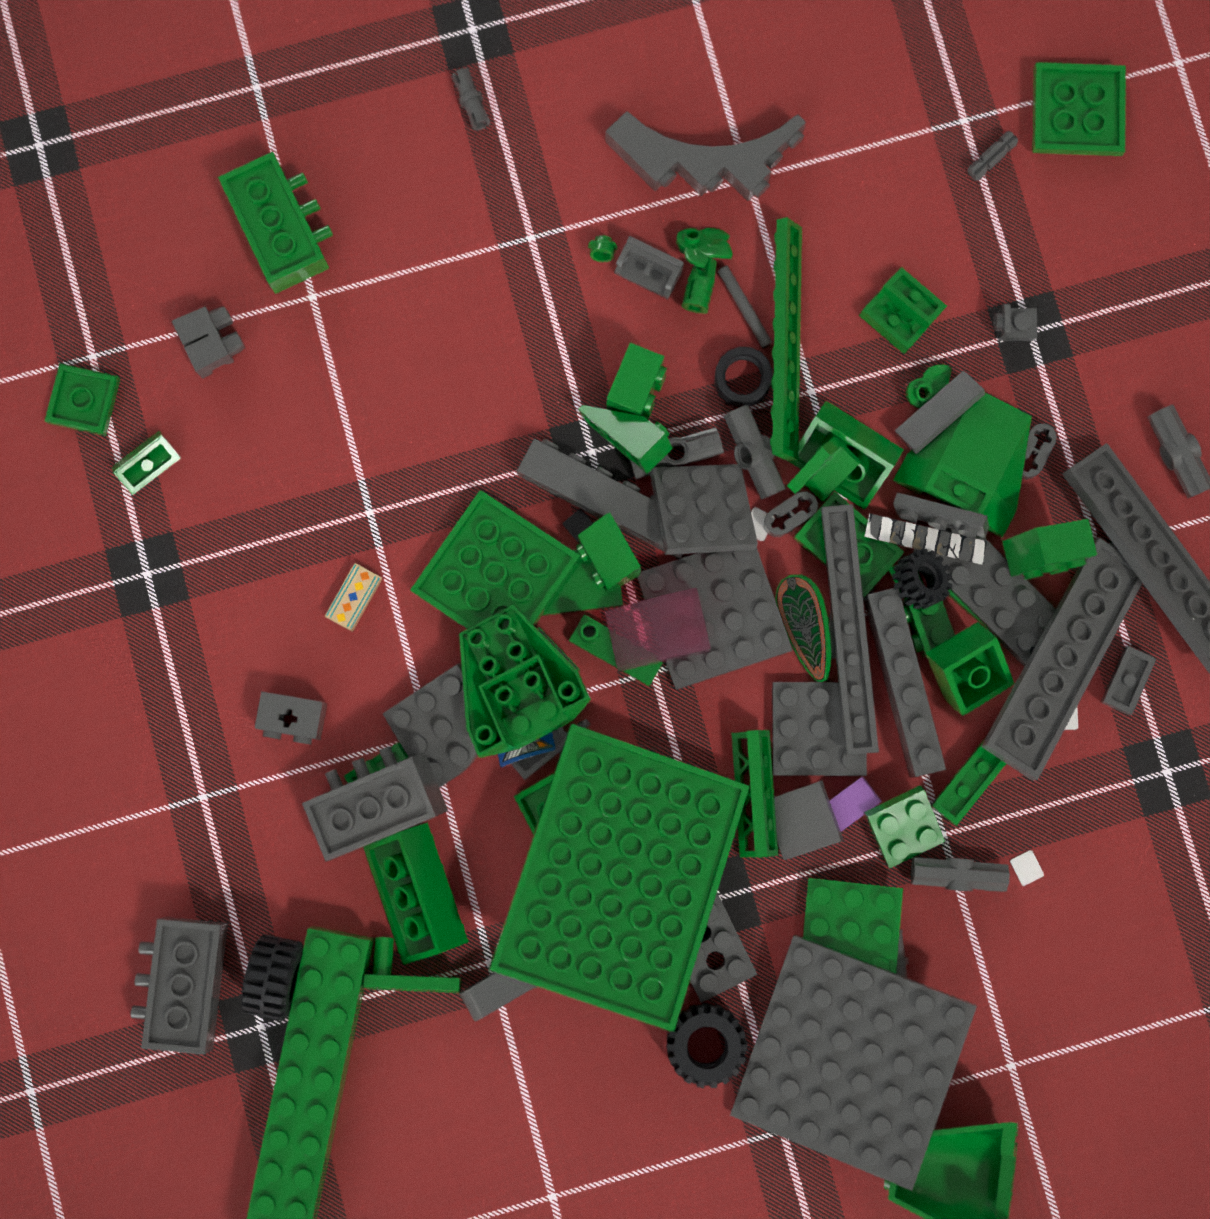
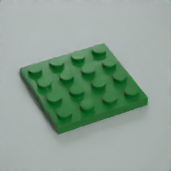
(494, 563)

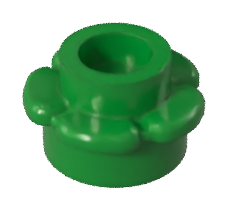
(602, 248)

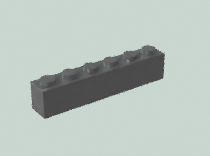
(592, 490)
(904, 683)

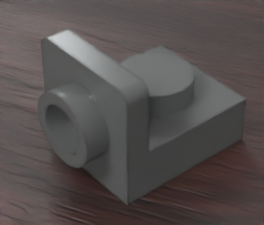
(1016, 323)

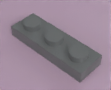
(941, 516)

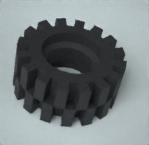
(910, 583)

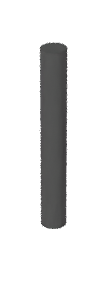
(745, 307)

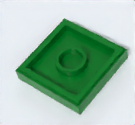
(82, 399)

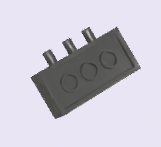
(374, 803)
(182, 985)

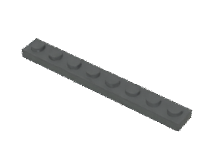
(849, 630)

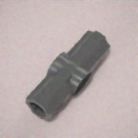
(695, 446)
(1180, 451)
(754, 452)
(959, 874)

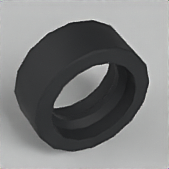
(753, 356)

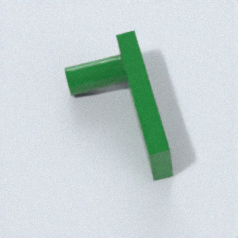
(596, 640)
(384, 980)

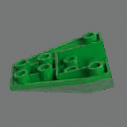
(974, 462)
(515, 684)

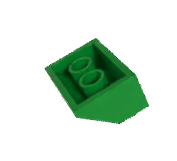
(873, 450)

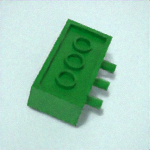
(276, 222)

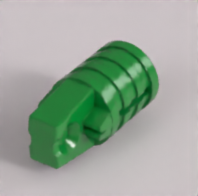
(700, 288)

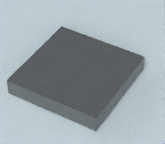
(805, 821)

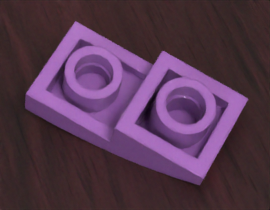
(853, 802)

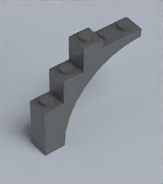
(702, 167)

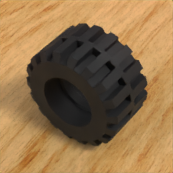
(271, 977)
(719, 1070)

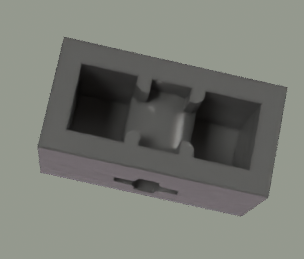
(274, 708)

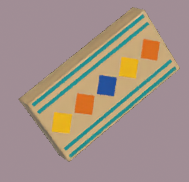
(353, 597)

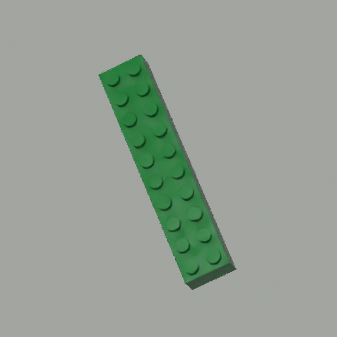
(311, 1075)

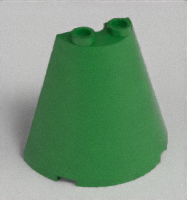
(963, 1174)

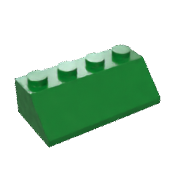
(415, 894)

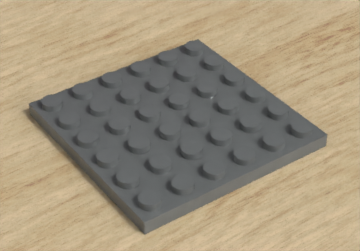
(853, 1061)

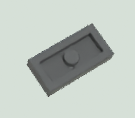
(1128, 680)

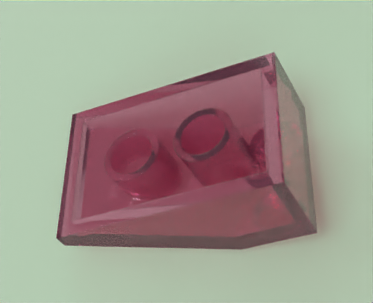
(658, 630)

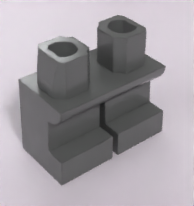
(203, 340)

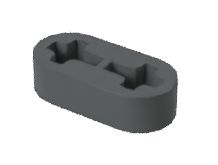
(1043, 452)
(794, 520)

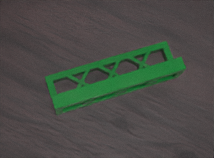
(760, 794)

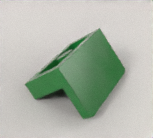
(825, 469)

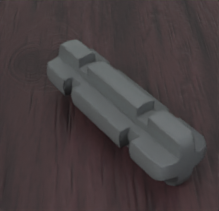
(992, 155)

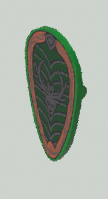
(806, 623)

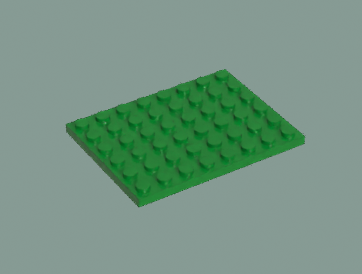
(620, 878)

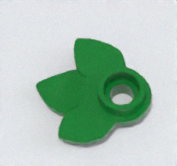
(703, 244)
(932, 382)

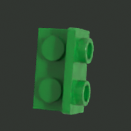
(928, 626)

